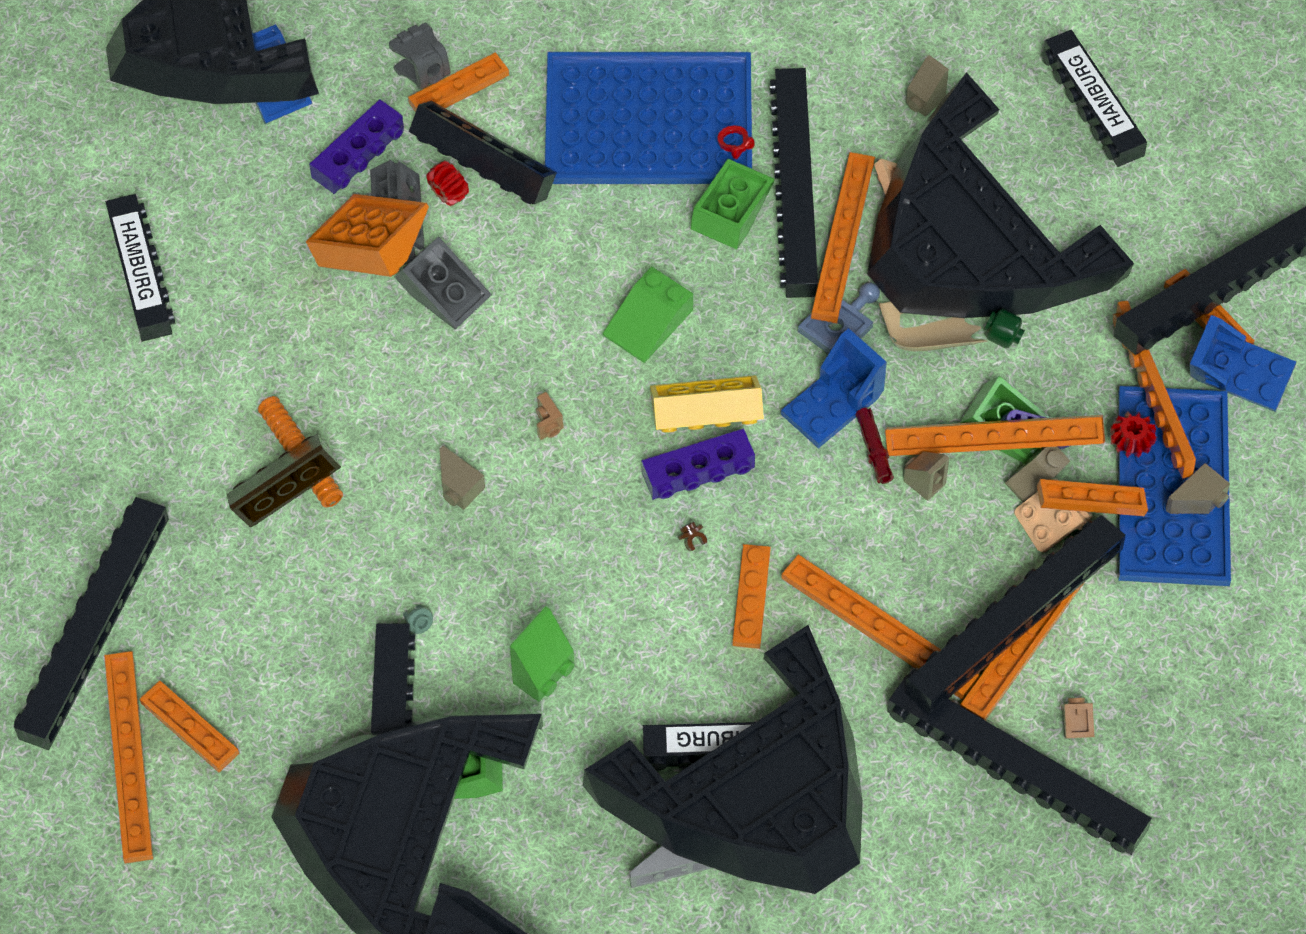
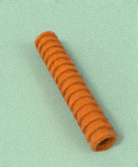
(291, 437)

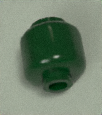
(1004, 328)

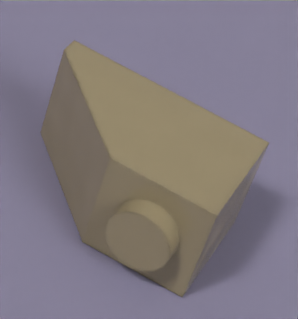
(927, 86)
(1041, 465)
(927, 473)
(459, 480)
(1199, 493)

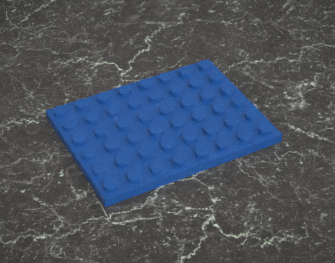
(645, 115)

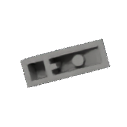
(663, 866)

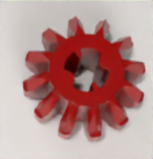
(447, 183)
(1133, 434)

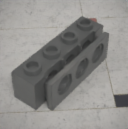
(395, 182)

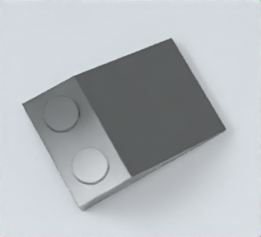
(443, 284)

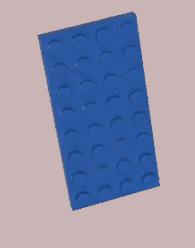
(1167, 545)

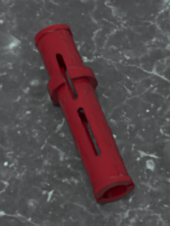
(877, 455)

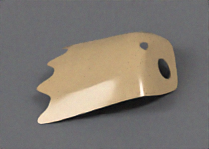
(930, 336)

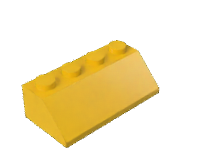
(707, 403)

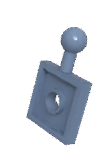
(849, 317)

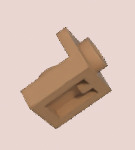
(550, 417)
(1078, 718)

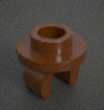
(691, 531)

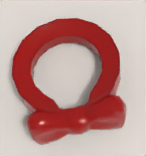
(748, 142)

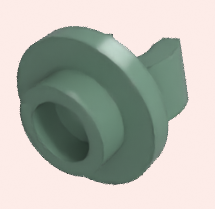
(419, 619)

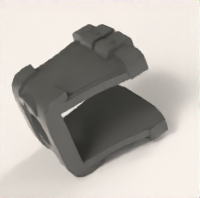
(424, 56)

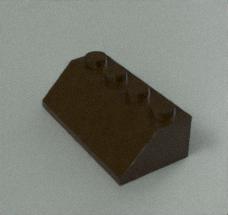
(283, 480)

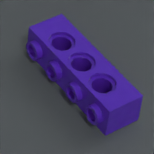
(370, 134)
(705, 453)

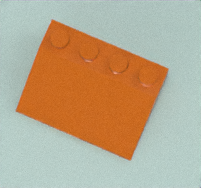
(368, 235)

